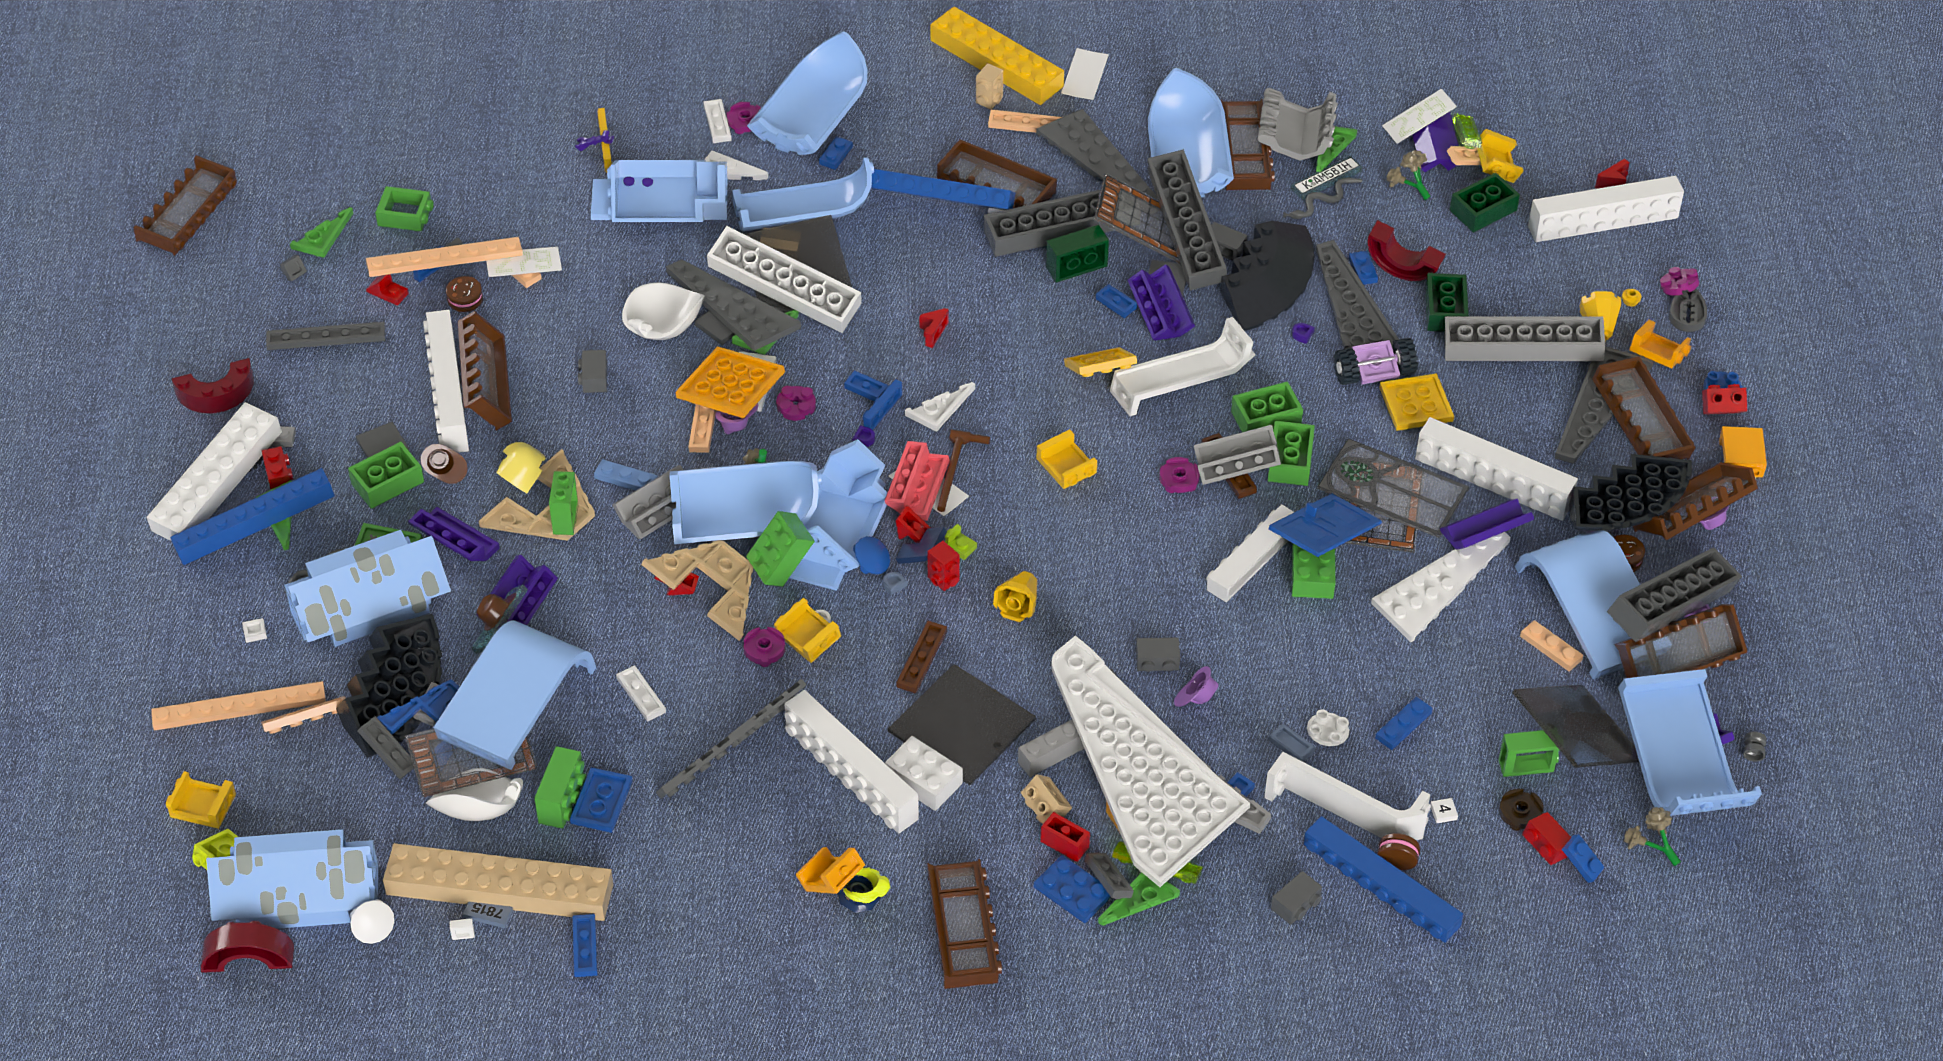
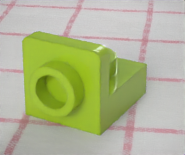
(959, 542)

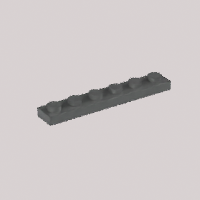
(325, 335)

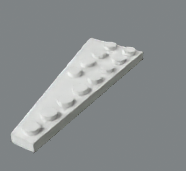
(1424, 594)

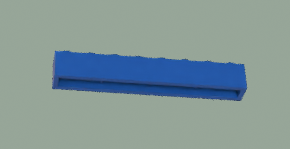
(942, 190)
(252, 516)
(1383, 879)

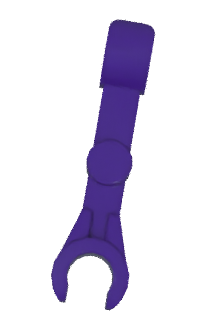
(585, 142)

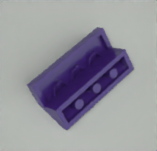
(1435, 141)
(1161, 303)
(1486, 524)
(454, 534)
(536, 580)

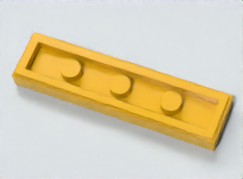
(605, 147)

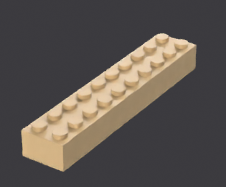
(498, 881)

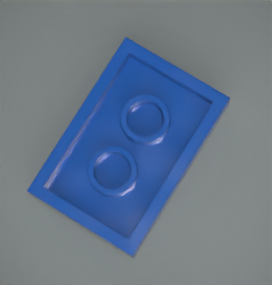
(601, 800)
(1072, 889)

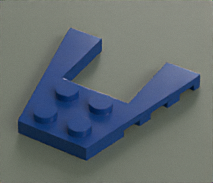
(431, 703)

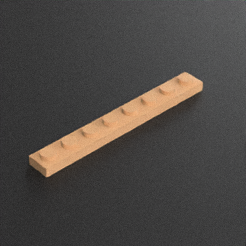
(444, 256)
(238, 705)

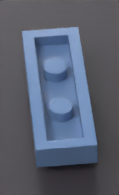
(622, 475)

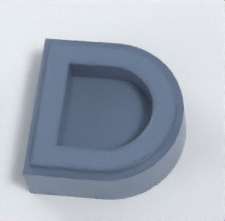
(894, 582)

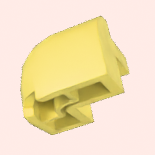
(521, 465)

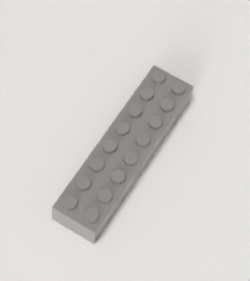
(1524, 339)

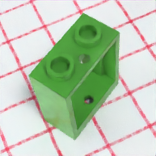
(400, 220)
(563, 503)
(1527, 764)

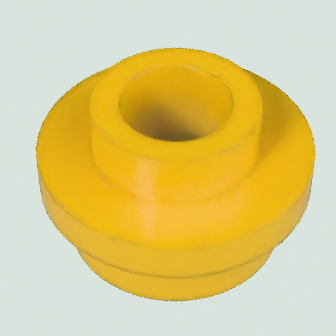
(1631, 297)

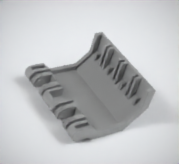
(1296, 129)

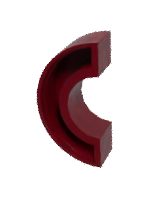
(1400, 261)
(217, 395)
(246, 941)

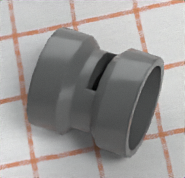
(1754, 746)

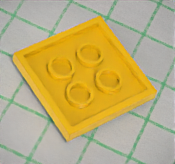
(1100, 361)
(1415, 400)

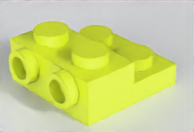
(214, 846)

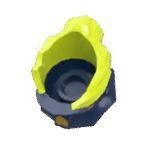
(864, 890)

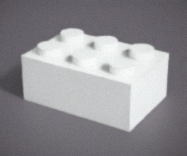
(926, 772)

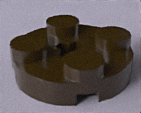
(1517, 797)

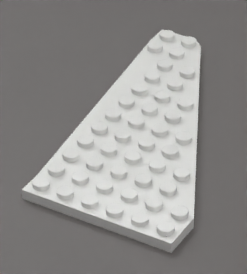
(1152, 781)

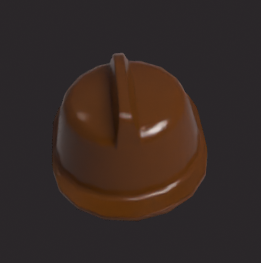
(444, 463)
(492, 609)

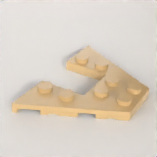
(514, 518)
(720, 564)

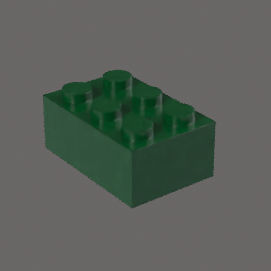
(1484, 202)
(1077, 253)
(1445, 297)

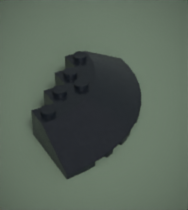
(1269, 273)
(1630, 493)
(393, 672)

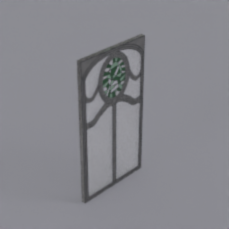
(1393, 487)

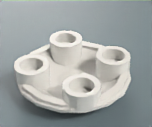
(1328, 728)
(372, 921)

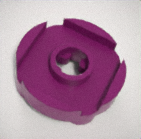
(735, 119)
(1679, 280)
(799, 394)
(1173, 483)
(767, 655)

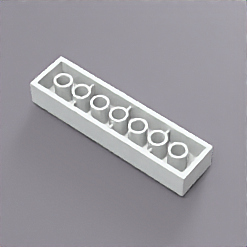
(1605, 208)
(784, 279)
(445, 381)
(1495, 468)
(215, 471)
(851, 762)

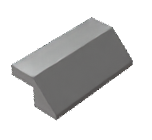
(1237, 454)
(647, 506)

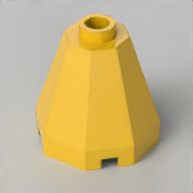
(1603, 305)
(1017, 597)

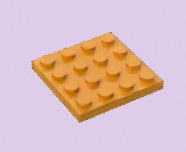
(730, 382)

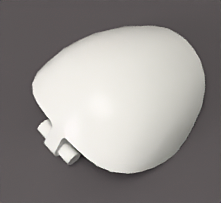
(660, 310)
(480, 800)

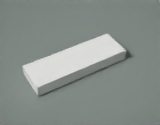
(717, 121)
(641, 693)

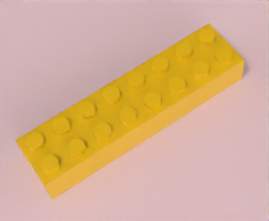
(981, 45)

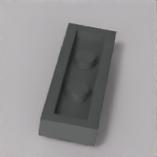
(387, 747)
(1109, 875)

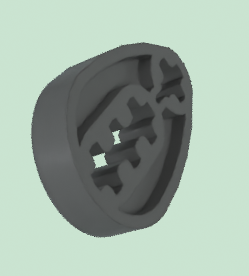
(1697, 307)

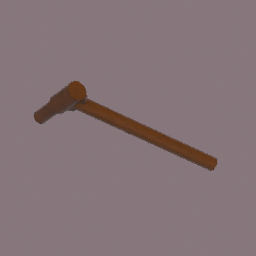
(958, 438)

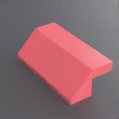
(917, 479)

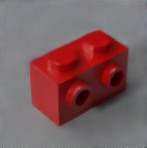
(1724, 400)
(275, 466)
(943, 566)
(1065, 837)
(1547, 837)

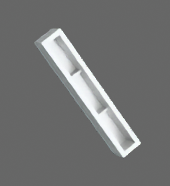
(1247, 558)

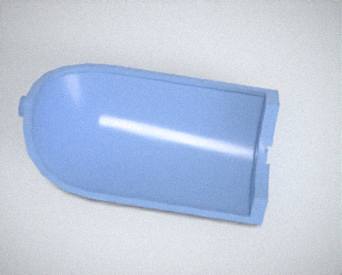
(813, 97)
(1192, 118)
(803, 202)
(740, 499)

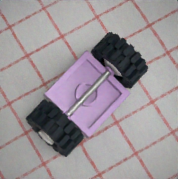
(1375, 361)

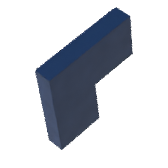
(918, 551)

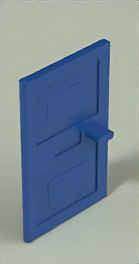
(1324, 524)

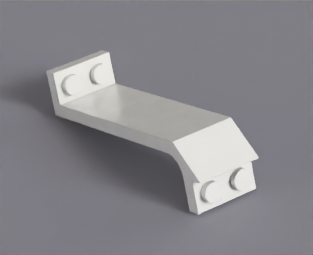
(1183, 369)
(1346, 800)

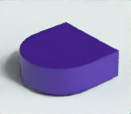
(1302, 332)
(865, 436)

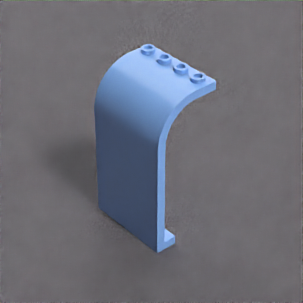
(1587, 579)
(508, 691)
(1680, 744)

